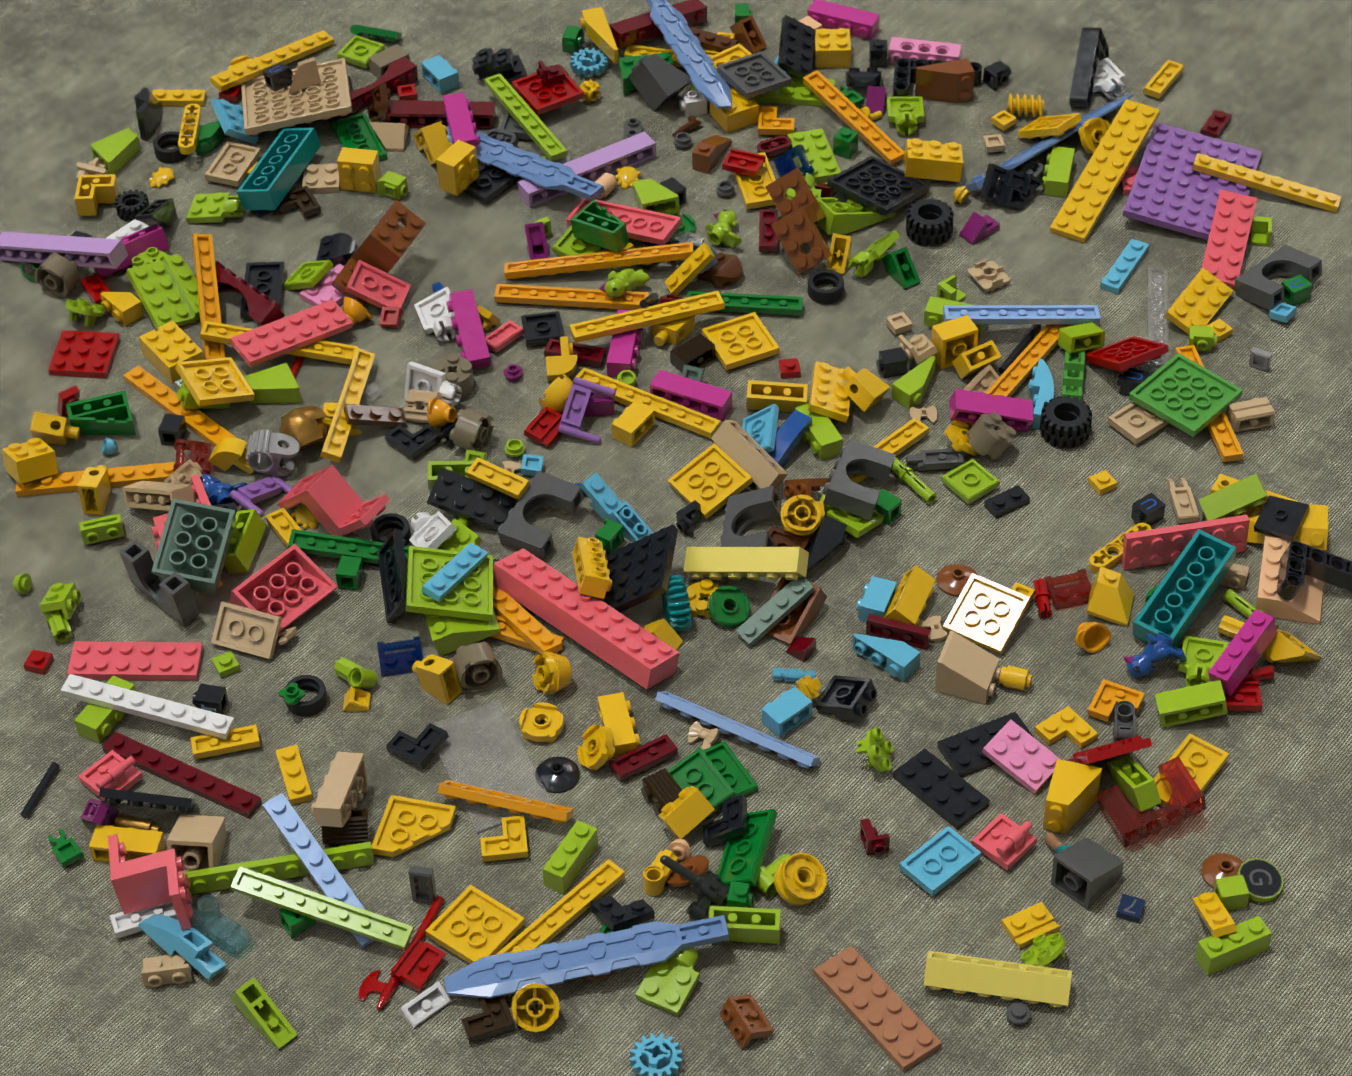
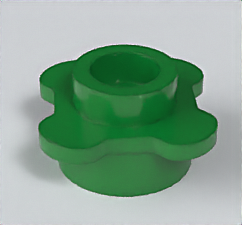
(292, 694)

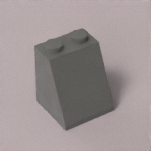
(658, 80)
(1085, 872)

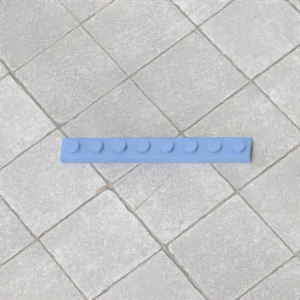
(1024, 314)
(745, 733)
(311, 855)

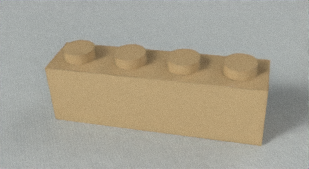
(749, 455)
(155, 494)

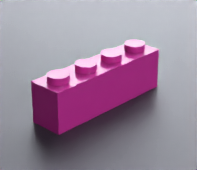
(836, 16)
(460, 119)
(137, 243)
(469, 328)
(623, 351)
(692, 394)
(970, 405)
(1243, 651)

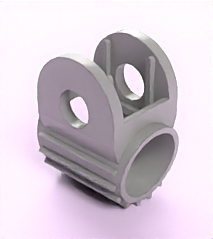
(266, 454)

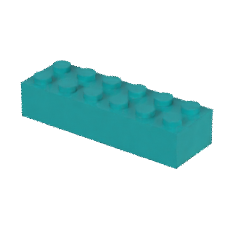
(278, 169)
(1185, 588)

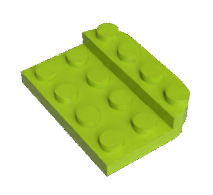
(167, 290)

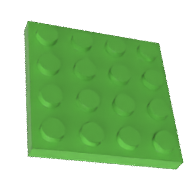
(1185, 394)

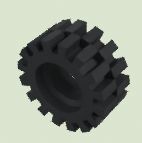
(130, 204)

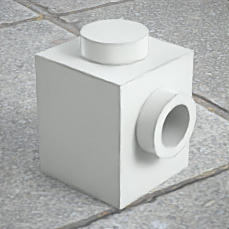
(693, 103)

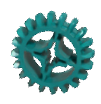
(677, 604)

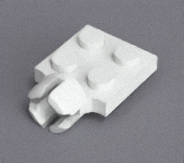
(1109, 79)
(435, 315)
(428, 379)
(430, 530)

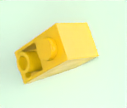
(122, 306)

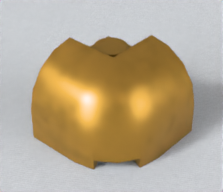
(305, 426)

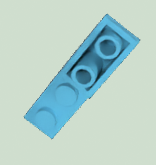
(1042, 390)
(610, 506)
(188, 943)

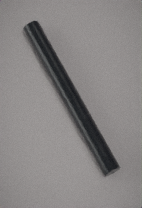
(1020, 347)

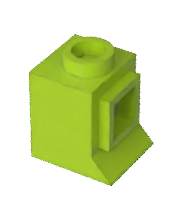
(392, 185)

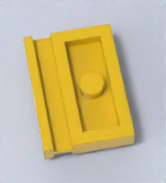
(1028, 924)

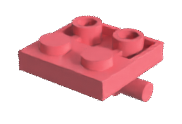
(111, 773)
(1005, 841)

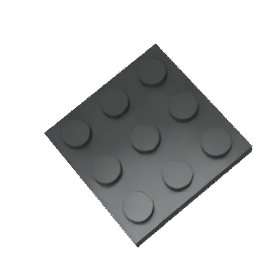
(754, 75)

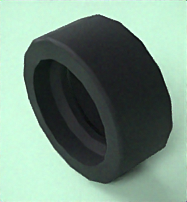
(166, 155)
(825, 277)
(390, 520)
(313, 706)

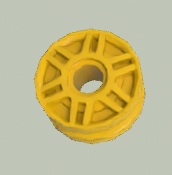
(789, 885)

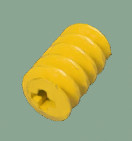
(1025, 105)

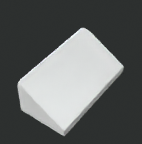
(425, 1005)

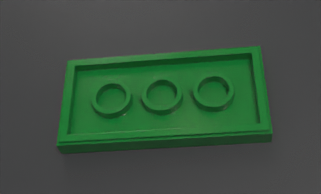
(358, 134)
(746, 852)

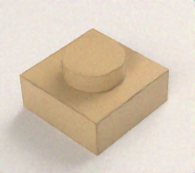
(993, 143)
(899, 323)

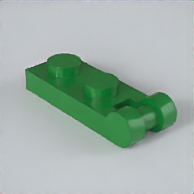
(374, 33)

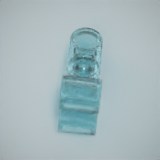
(219, 928)

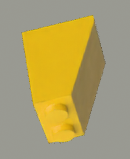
(1070, 794)

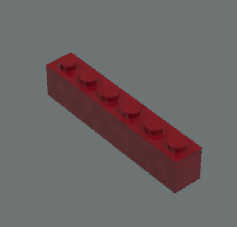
(642, 28)
(424, 113)

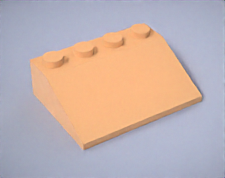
(1307, 602)

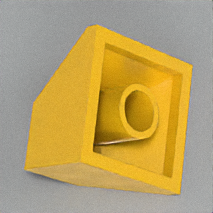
(1110, 597)
(1288, 649)

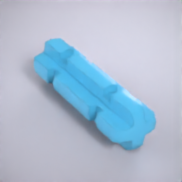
(791, 675)

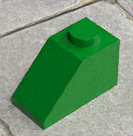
(209, 137)
(901, 267)

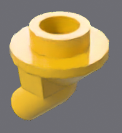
(876, 115)

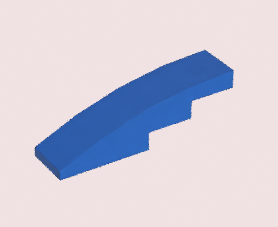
(789, 436)

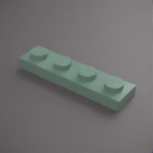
(775, 610)

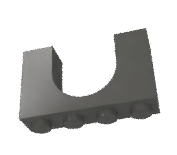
(1286, 261)
(857, 459)
(543, 491)
(745, 509)
(170, 594)

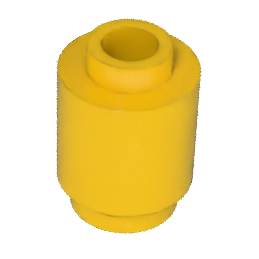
(1015, 677)

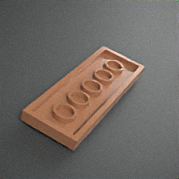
(877, 1009)

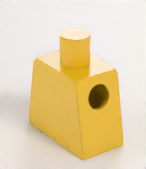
(673, 331)
(864, 387)
(52, 428)
(94, 490)
(438, 677)

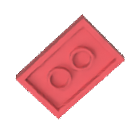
(377, 286)

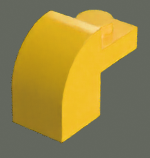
(563, 364)
(230, 452)

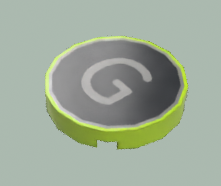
(1262, 879)

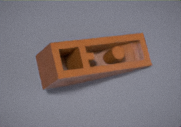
(709, 152)

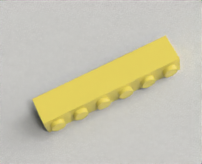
(746, 562)
(997, 978)

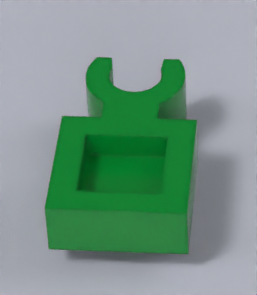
(853, 96)
(65, 849)

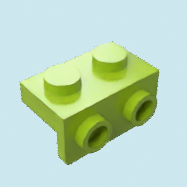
(101, 529)
(61, 597)

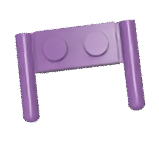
(576, 408)
(259, 491)

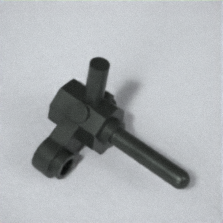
(706, 886)

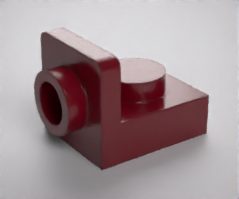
(550, 74)
(871, 840)

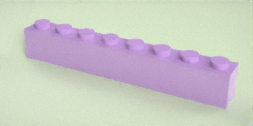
(593, 165)
(82, 250)

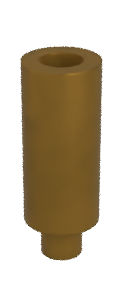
(126, 821)

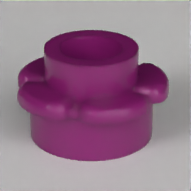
(513, 373)

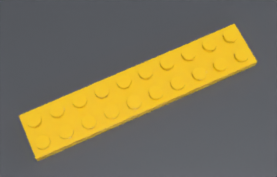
(1104, 171)

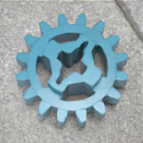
(589, 62)
(656, 1056)

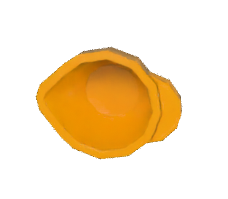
(355, 311)
(440, 413)
(1092, 636)

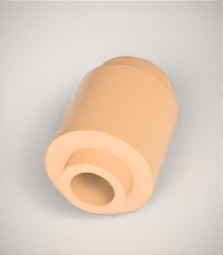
(609, 183)

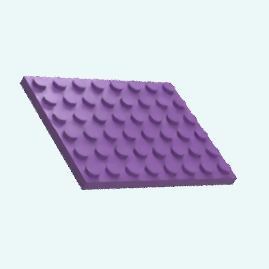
(1171, 192)

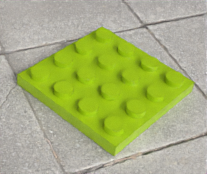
(467, 600)

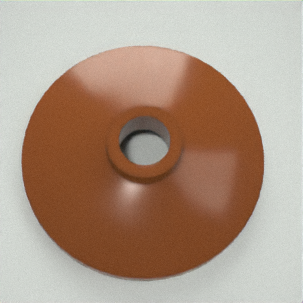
(953, 578)
(696, 864)
(1216, 865)

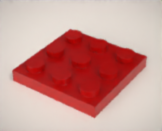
(548, 97)
(1127, 353)
(84, 354)
(1111, 750)

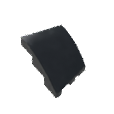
(148, 113)
(1008, 187)

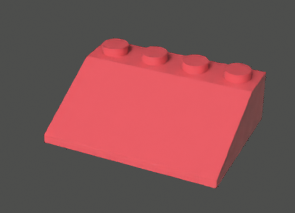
(285, 587)

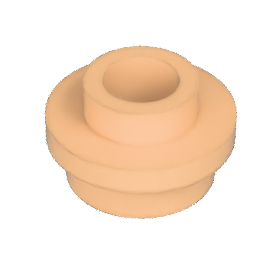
(680, 849)

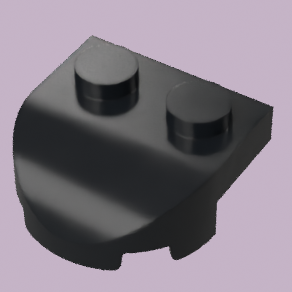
(867, 78)
(337, 248)

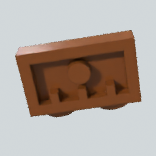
(803, 486)
(745, 1019)

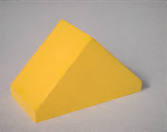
(841, 253)
(665, 632)

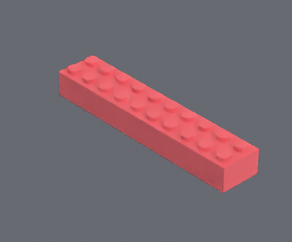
(585, 619)

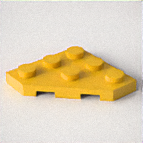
(409, 824)

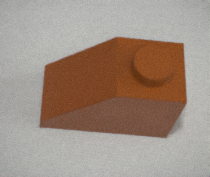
(748, 35)

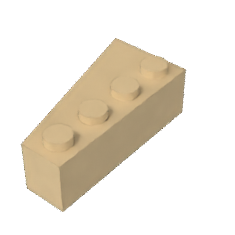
(340, 790)

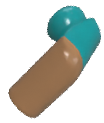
(1054, 842)

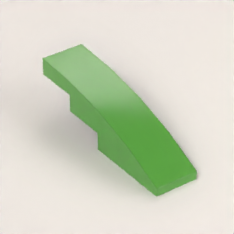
(1073, 374)

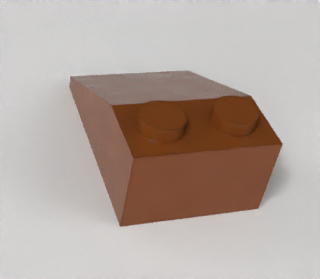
(946, 81)
(799, 619)

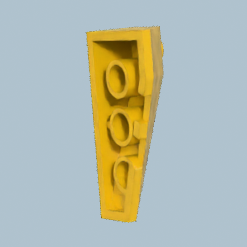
(599, 32)
(1312, 533)

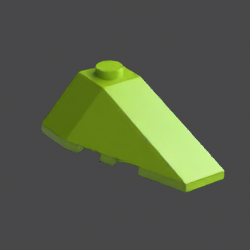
(847, 217)

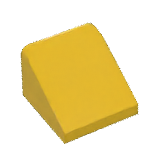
(356, 700)

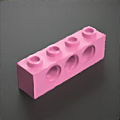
(922, 49)

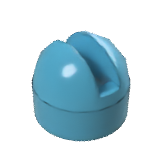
(109, 446)

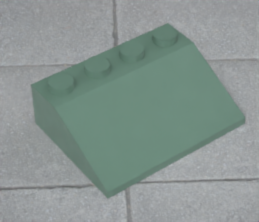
(195, 544)

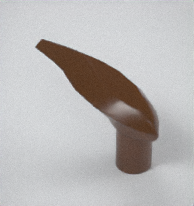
(691, 125)

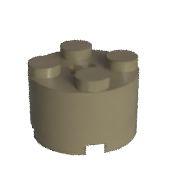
(57, 276)
(457, 371)
(472, 429)
(990, 435)
(477, 667)

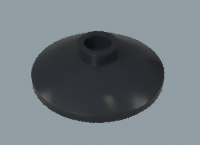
(561, 780)

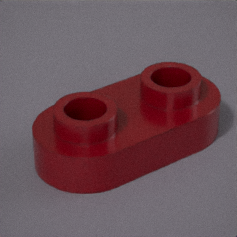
(774, 146)

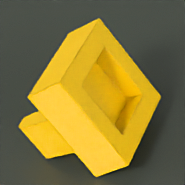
(487, 317)

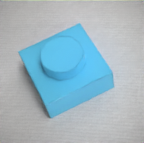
(1282, 312)
(531, 464)

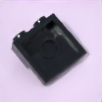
(490, 63)
(847, 697)

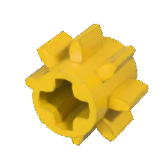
(590, 90)
(809, 686)

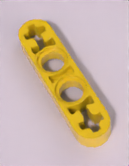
(189, 129)
(1115, 545)

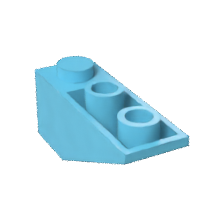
(889, 654)

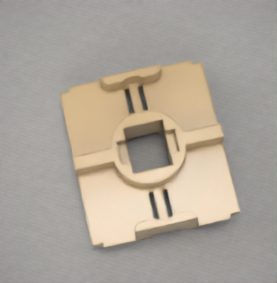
(989, 275)
(414, 403)

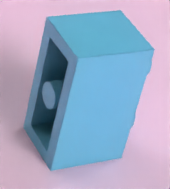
(440, 74)
(876, 597)
(786, 712)

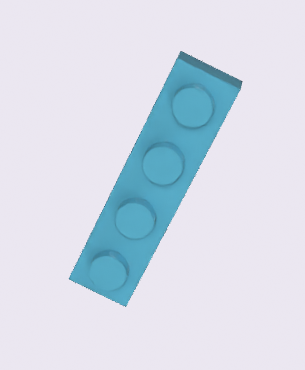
(1124, 266)
(454, 572)

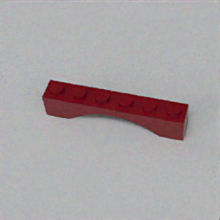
(398, 73)
(258, 304)

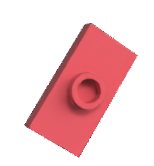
(503, 336)

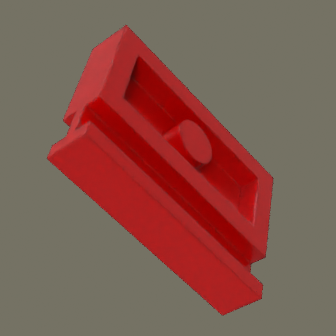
(743, 162)
(544, 427)
(1245, 697)
(418, 964)

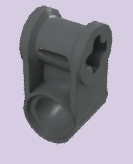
(1124, 721)

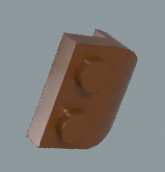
(380, 102)
(727, 269)

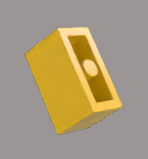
(976, 358)
(633, 423)
(685, 811)

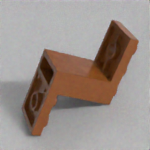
(798, 221)
(383, 245)

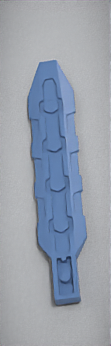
(690, 53)
(533, 167)
(978, 180)
(588, 956)

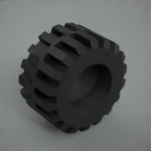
(929, 222)
(1065, 422)

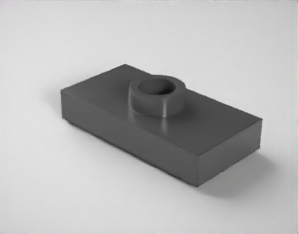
(422, 884)

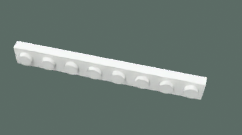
(147, 706)

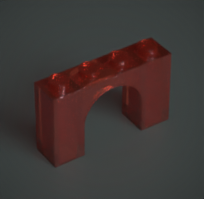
(1133, 825)

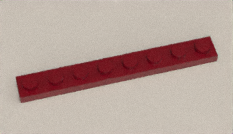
(184, 775)

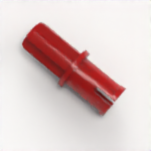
(1042, 598)
(1259, 674)

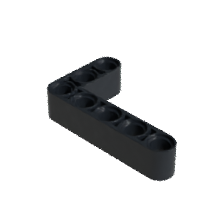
(1090, 50)
(906, 73)
(1306, 560)

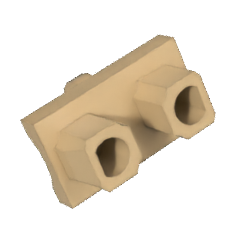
(92, 168)
(184, 473)

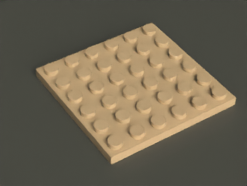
(273, 110)

